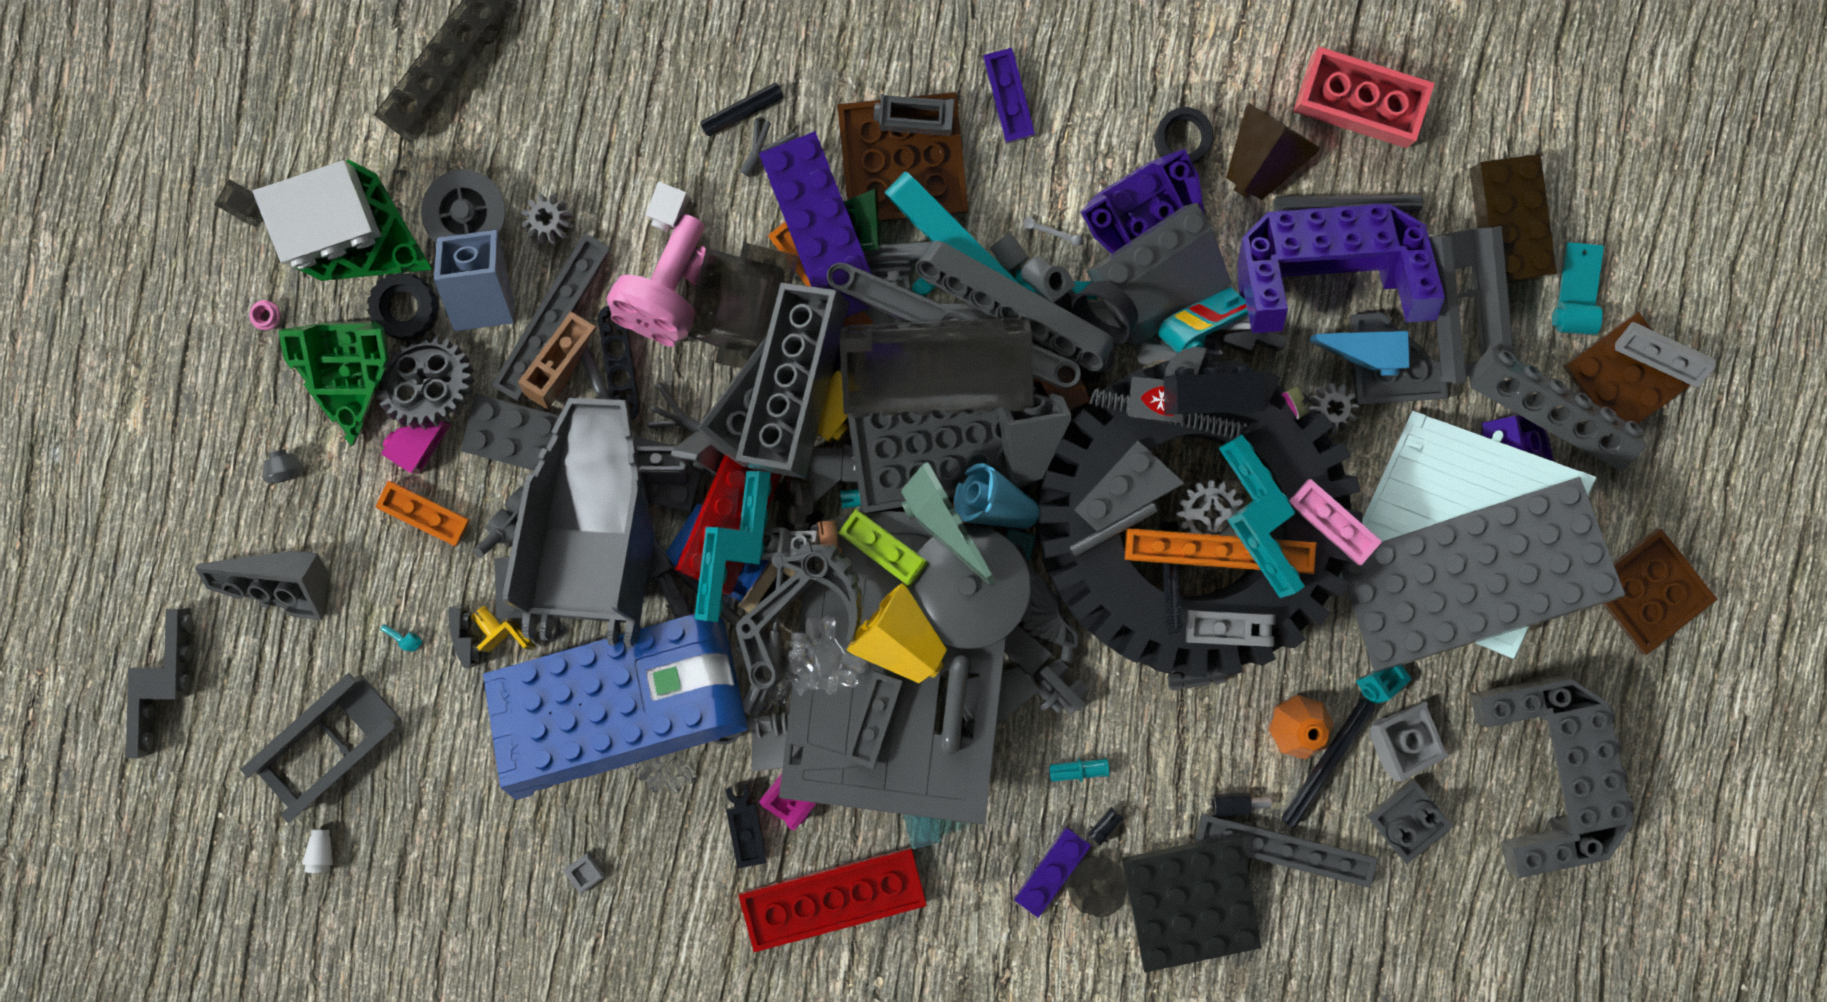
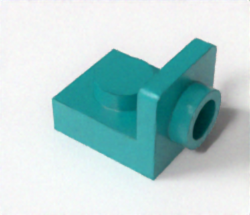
(1384, 684)

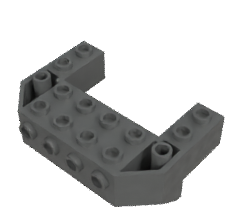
(1586, 766)

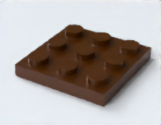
(1621, 381)
(1658, 590)

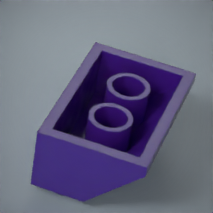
(1520, 434)

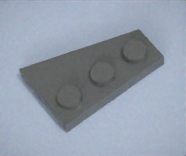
(1127, 487)

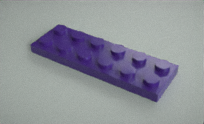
(814, 212)

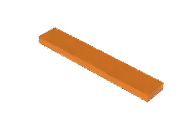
(1209, 550)

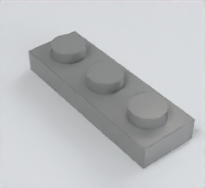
(1665, 354)

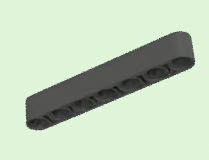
(1007, 299)

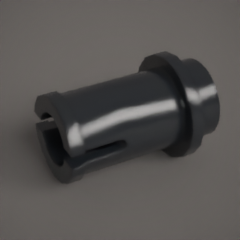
(1103, 828)

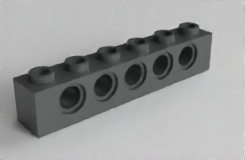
(1590, 436)

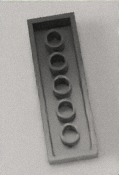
(792, 380)

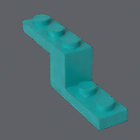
(1261, 516)
(733, 545)

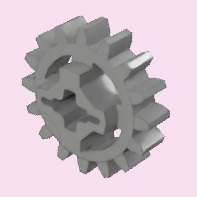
(1210, 498)

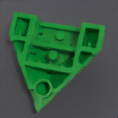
(392, 252)
(339, 367)

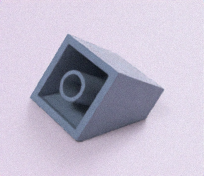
(473, 280)

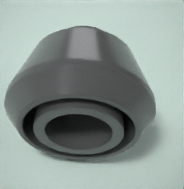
(281, 467)

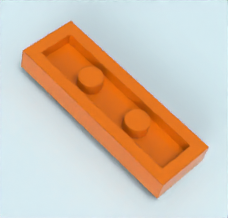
(422, 513)

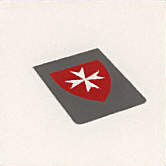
(1148, 400)

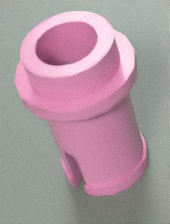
(694, 266)

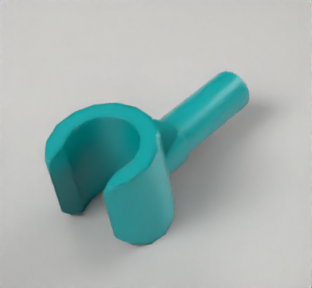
(922, 287)
(407, 643)

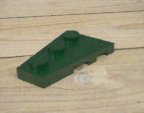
(864, 216)

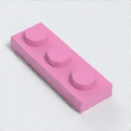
(1334, 522)

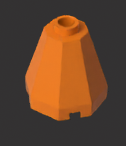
(1301, 727)

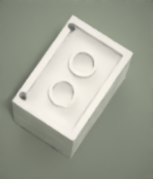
(317, 215)

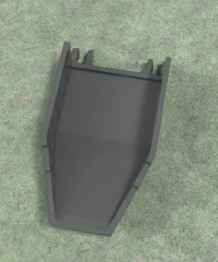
(583, 526)

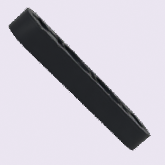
(623, 362)

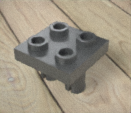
(1409, 821)

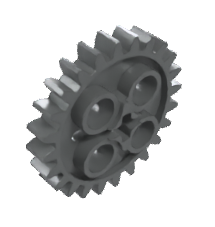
(425, 382)

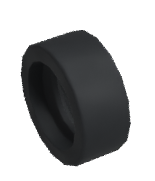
(1188, 114)

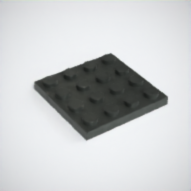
(1191, 902)

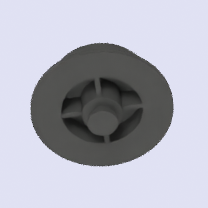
(462, 204)

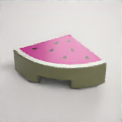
(1294, 398)

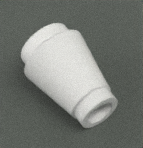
(318, 852)

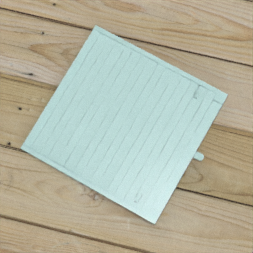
(1453, 472)

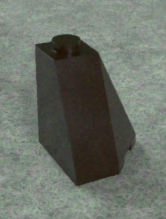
(1266, 154)

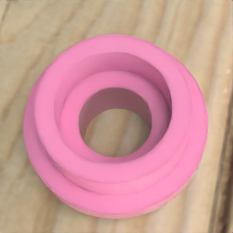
(257, 311)

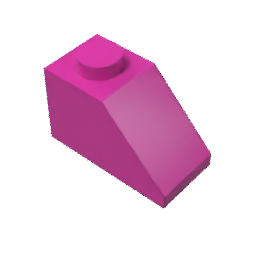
(415, 446)

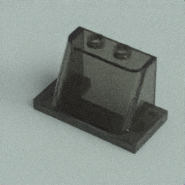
(738, 299)

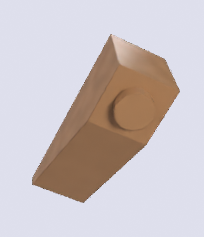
(556, 361)

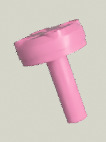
(652, 304)

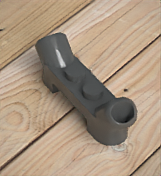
(1056, 286)

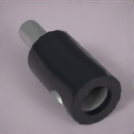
(1236, 804)

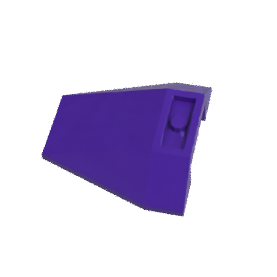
(1142, 200)

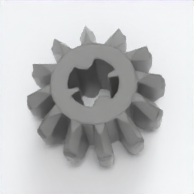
(537, 213)
(1335, 396)

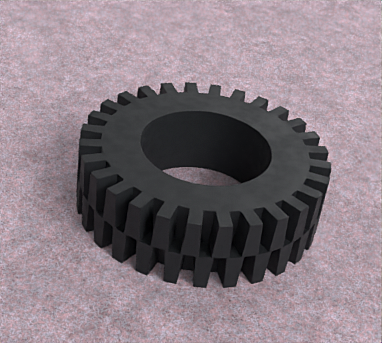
(1118, 601)

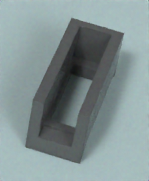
(942, 127)

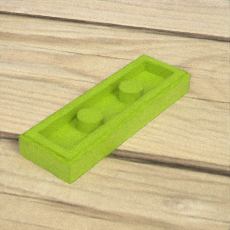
(883, 547)

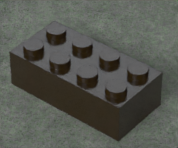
(1514, 197)

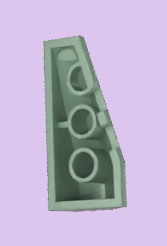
(936, 515)

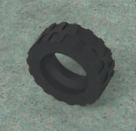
(397, 283)

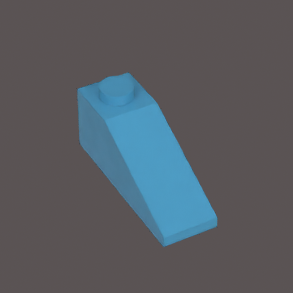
(1371, 350)

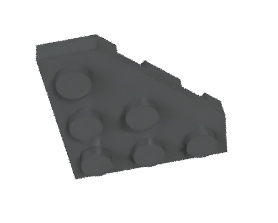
(1414, 383)

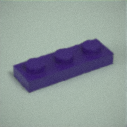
(1008, 95)
(1052, 872)

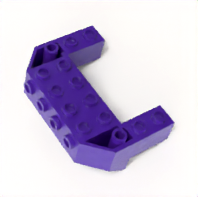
(1337, 242)

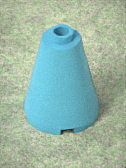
(993, 500)

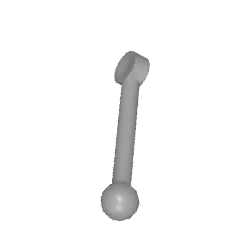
(1029, 223)

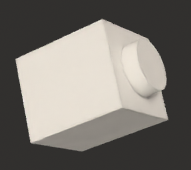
(666, 206)

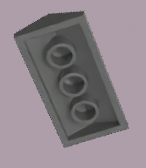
(727, 418)

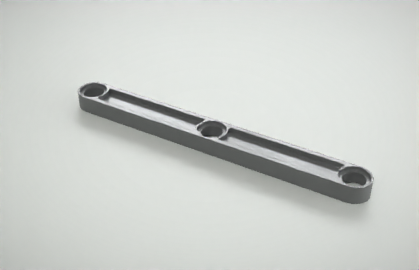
(916, 308)

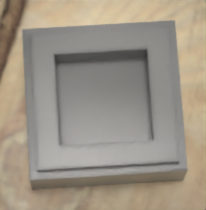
(584, 872)

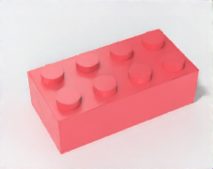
(1363, 97)

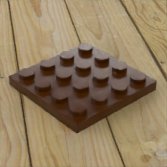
(880, 157)

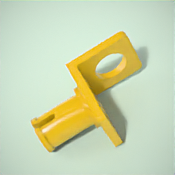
(497, 632)

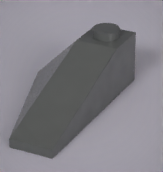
(281, 579)

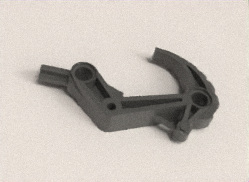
(762, 645)

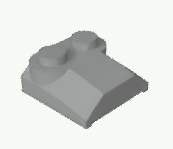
(1407, 742)

